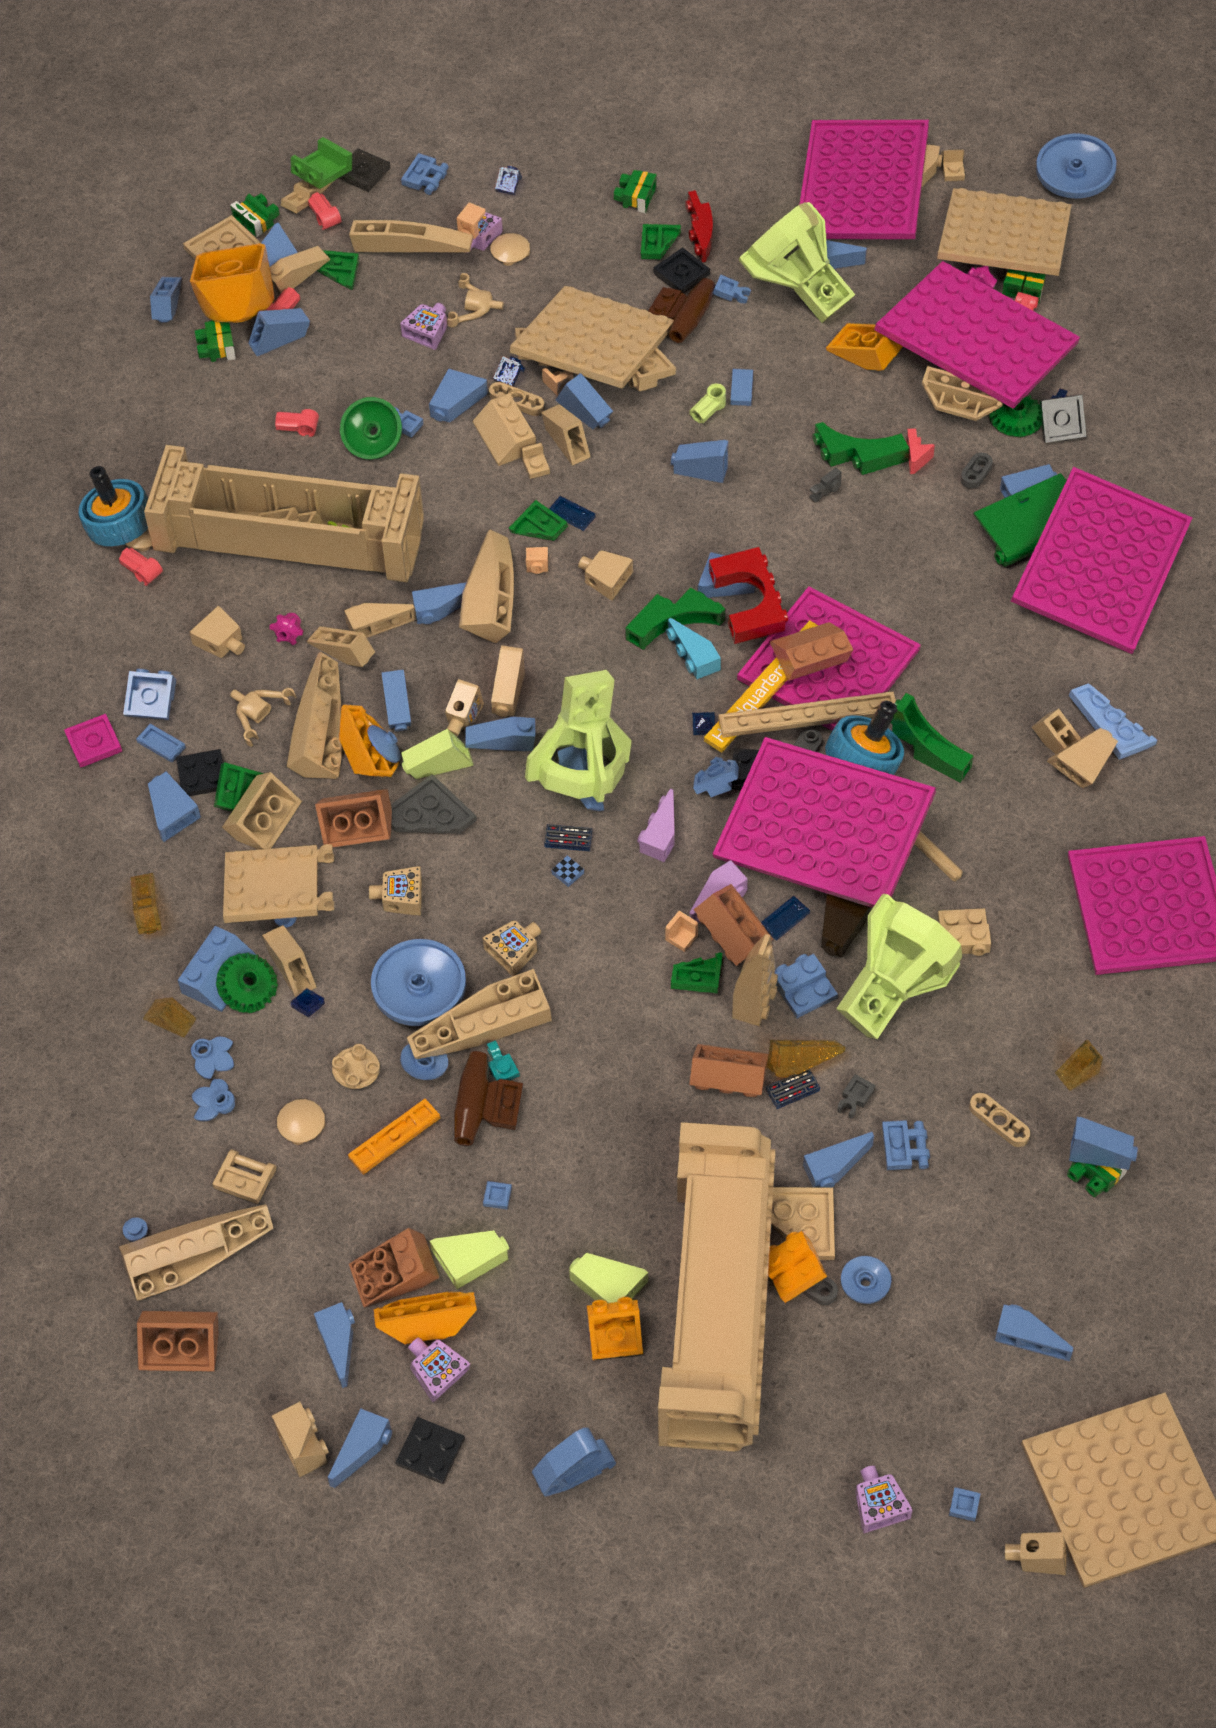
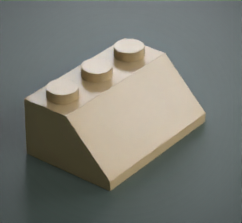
(504, 429)
(262, 812)

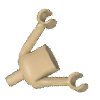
(476, 300)
(256, 708)

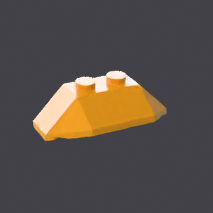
(357, 745)
(426, 1316)

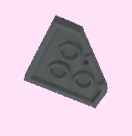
(430, 809)

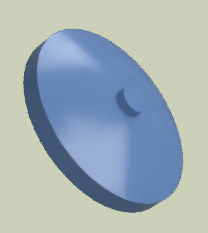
(1076, 165)
(418, 981)

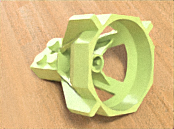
(806, 268)
(587, 725)
(899, 950)

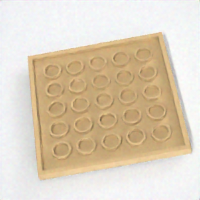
(1005, 231)
(592, 336)
(1124, 1489)

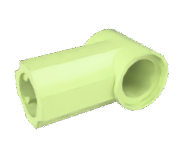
(710, 403)

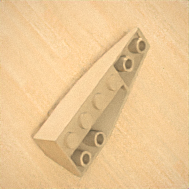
(406, 237)
(489, 590)
(315, 736)
(756, 984)
(485, 1017)
(191, 1249)

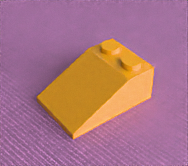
(864, 346)

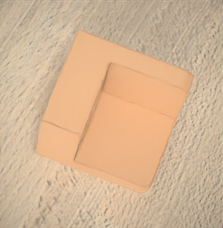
(468, 219)
(556, 380)
(681, 931)

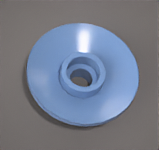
(384, 743)
(433, 1066)
(868, 1269)

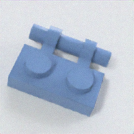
(419, 172)
(897, 1145)

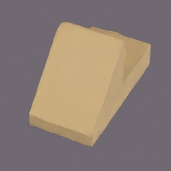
(953, 165)

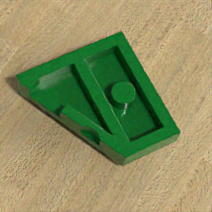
(539, 523)
(698, 974)

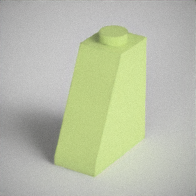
(436, 756)
(469, 1255)
(607, 1278)

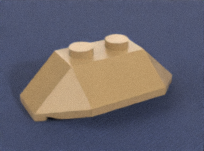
(957, 396)

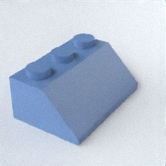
(200, 975)

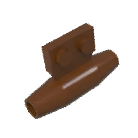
(684, 309)
(480, 1099)

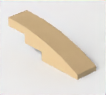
(299, 198)

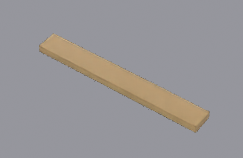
(800, 714)

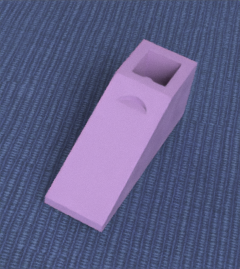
(659, 835)
(720, 878)

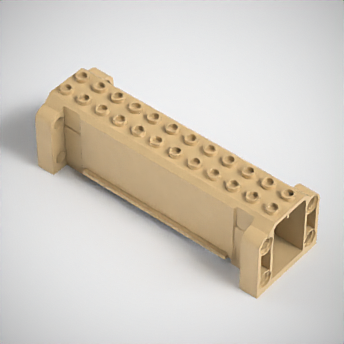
(221, 505)
(721, 1307)

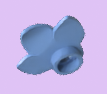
(215, 1058)
(211, 1100)

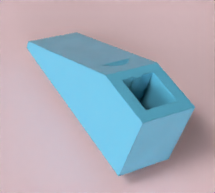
(697, 651)

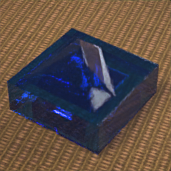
(703, 722)
(307, 1002)

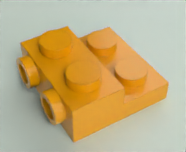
(794, 1266)
(614, 1328)

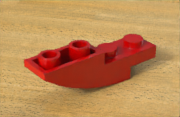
(701, 225)

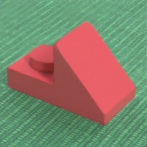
(918, 453)

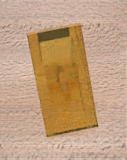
(170, 1016)
(1080, 1066)

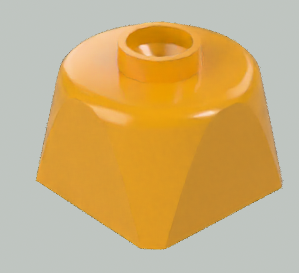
(233, 283)

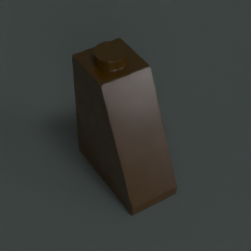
(841, 924)

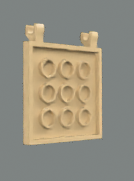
(275, 883)

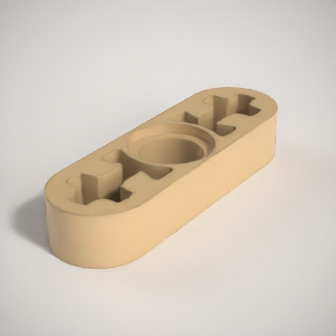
(523, 405)
(1017, 1125)

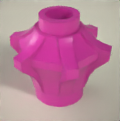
(983, 275)
(287, 628)

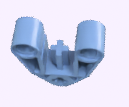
(572, 1462)

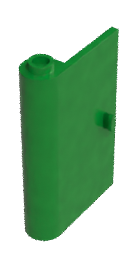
(1018, 525)

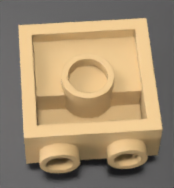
(654, 368)
(968, 928)

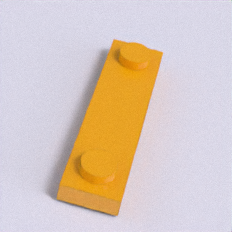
(394, 1136)

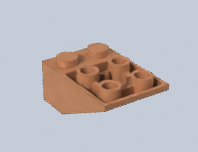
(394, 1268)

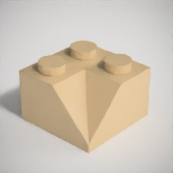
(297, 1435)

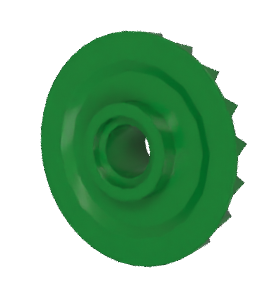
(1020, 421)
(243, 996)

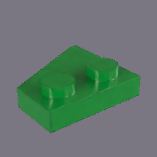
(658, 239)
(341, 267)
(232, 785)

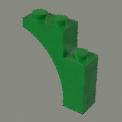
(865, 454)
(689, 609)
(927, 743)

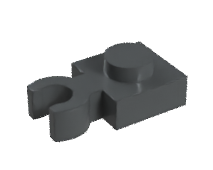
(829, 483)
(856, 1093)

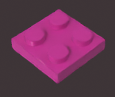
(93, 740)

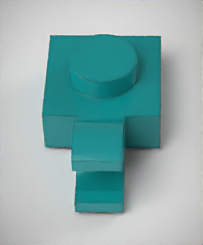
(501, 1066)

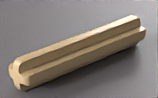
(938, 857)

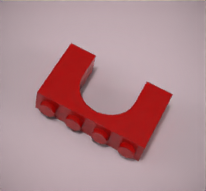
(750, 568)

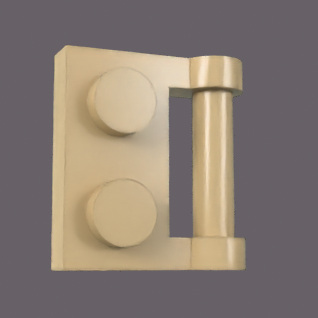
(242, 1183)

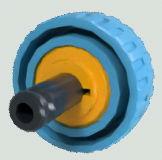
(113, 510)
(868, 740)

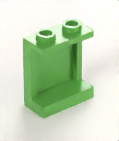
(322, 165)

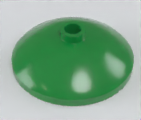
(361, 419)

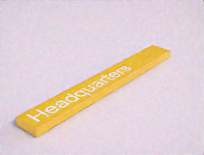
(753, 698)

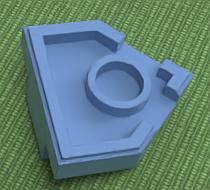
(717, 777)

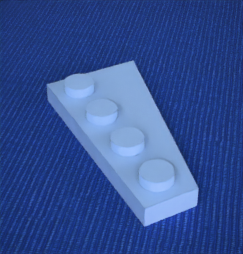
(1102, 715)

